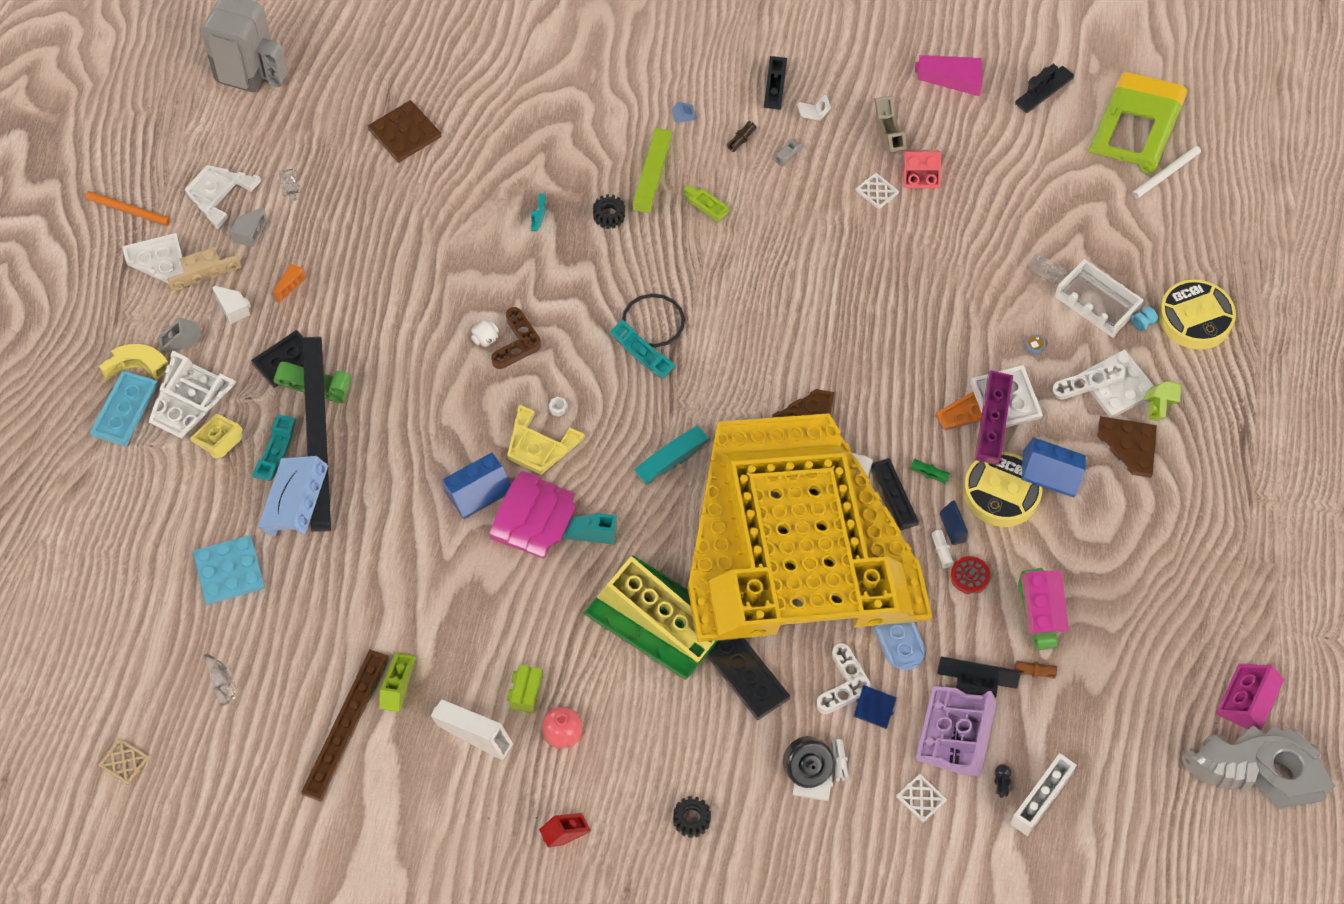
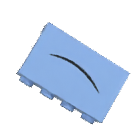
(293, 495)

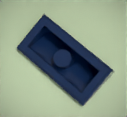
(954, 523)

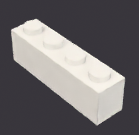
(1043, 794)

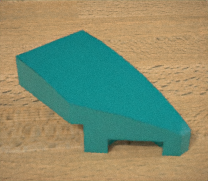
(538, 215)

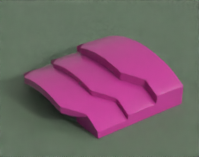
(533, 515)

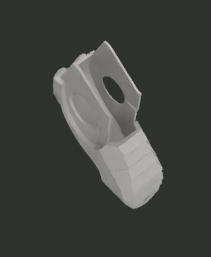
(1251, 763)

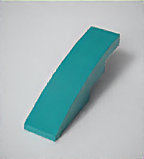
(671, 454)

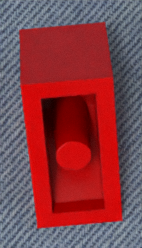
(564, 829)

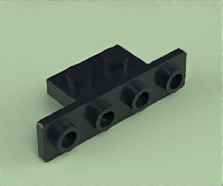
(1043, 86)
(978, 677)

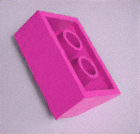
(1045, 602)
(1250, 695)

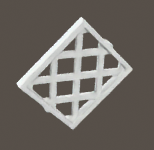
(867, 182)
(912, 808)

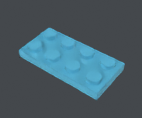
(124, 408)

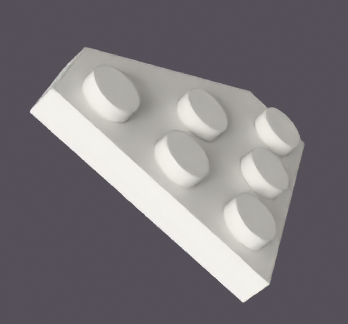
(156, 257)

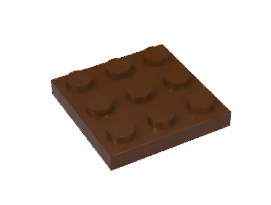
(404, 131)

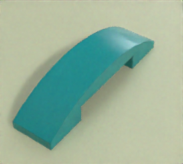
(641, 350)
(276, 449)

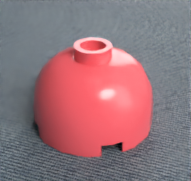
(562, 727)

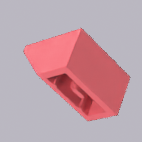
(921, 168)

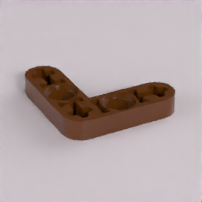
(522, 342)

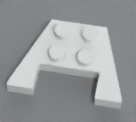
(212, 186)

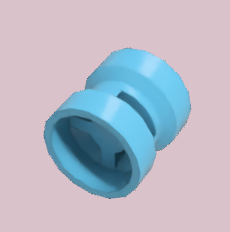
(1142, 320)

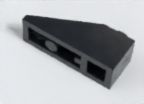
(775, 82)

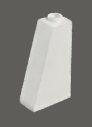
(473, 728)

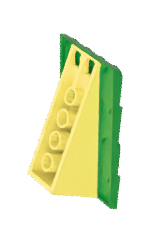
(651, 616)

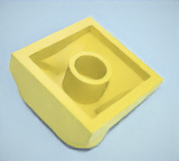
(218, 436)

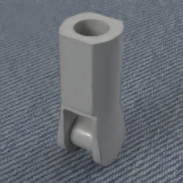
(787, 152)

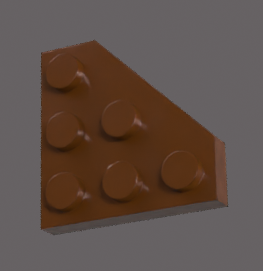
(816, 403)
(1130, 442)

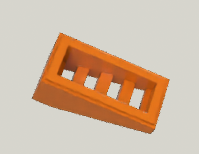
(290, 280)

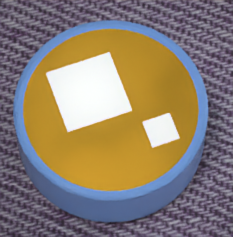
(1035, 344)

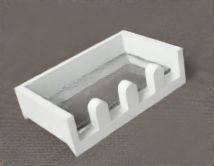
(1098, 298)

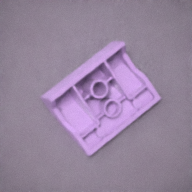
(973, 722)

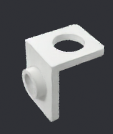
(814, 111)

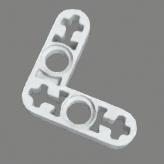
(852, 681)

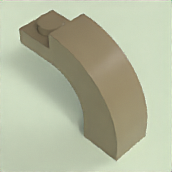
(888, 129)

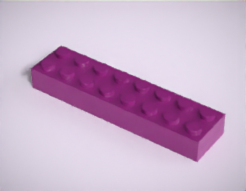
(993, 417)

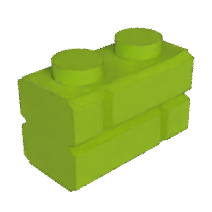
(525, 689)

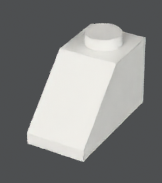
(232, 304)

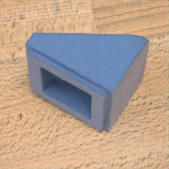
(683, 112)

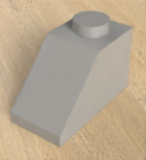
(248, 227)
(180, 335)

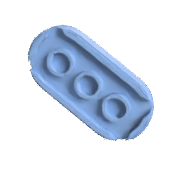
(901, 644)

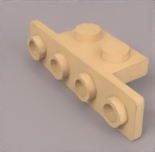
(201, 267)

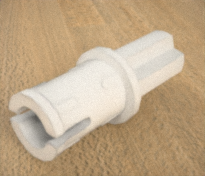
(942, 549)
(839, 760)

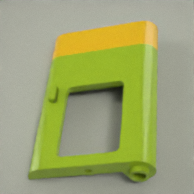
(1142, 98)

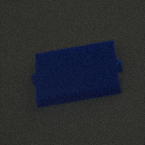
(874, 707)

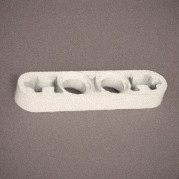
(1087, 377)

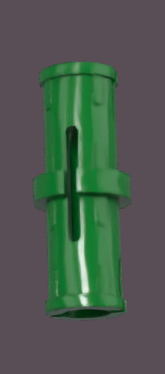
(929, 471)

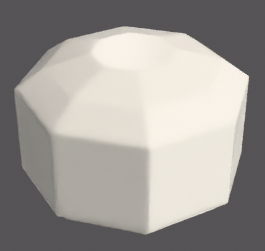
(558, 406)

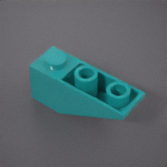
(592, 528)

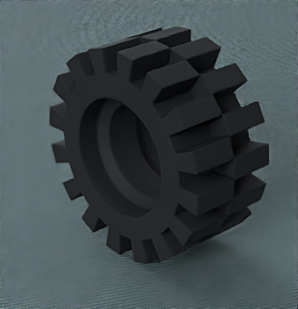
(606, 203)
(687, 828)

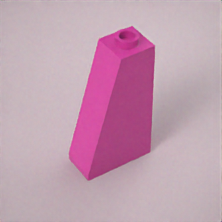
(951, 72)

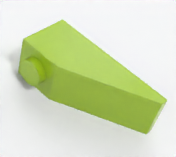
(396, 682)

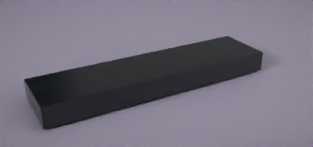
(895, 494)

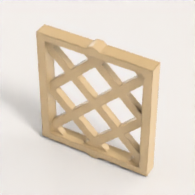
(110, 753)

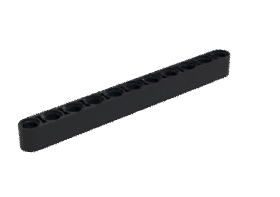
(316, 425)

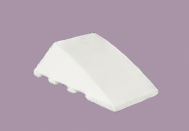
(186, 395)

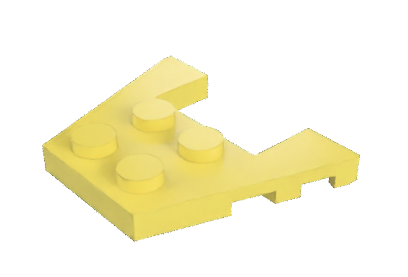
(536, 450)

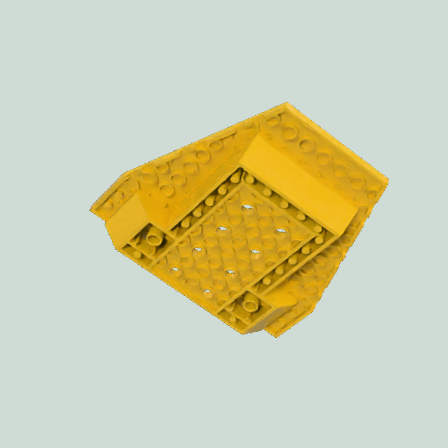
(740, 556)

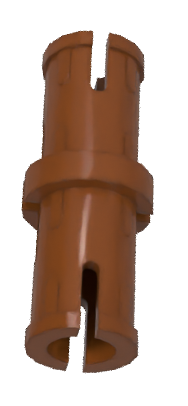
(1036, 669)

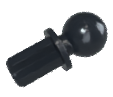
(1002, 780)

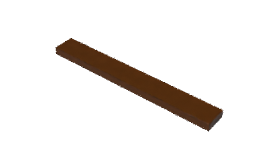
(344, 725)

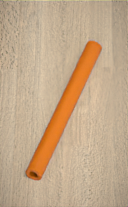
(127, 208)

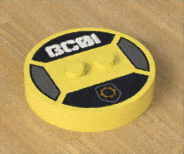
(1197, 314)
(999, 494)

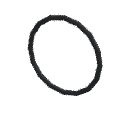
(668, 299)

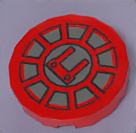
(970, 575)

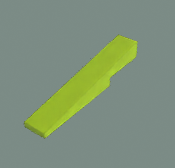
(652, 171)

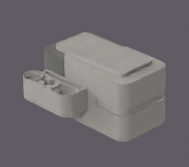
(242, 47)

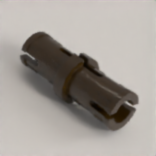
(741, 136)

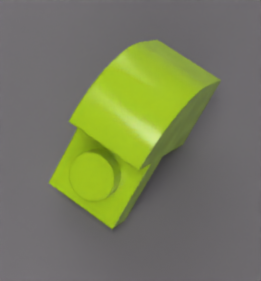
(1160, 397)

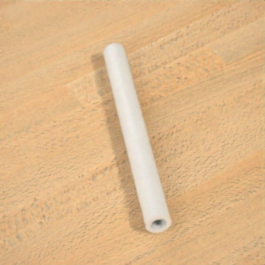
(1159, 177)

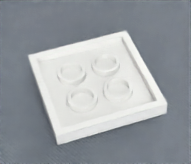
(1123, 394)
(1023, 402)

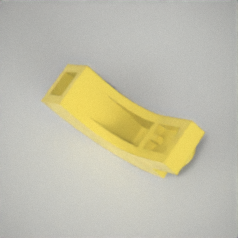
(135, 356)

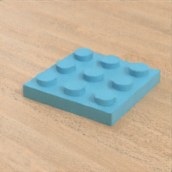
(228, 569)

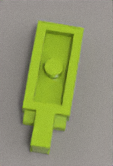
(706, 203)

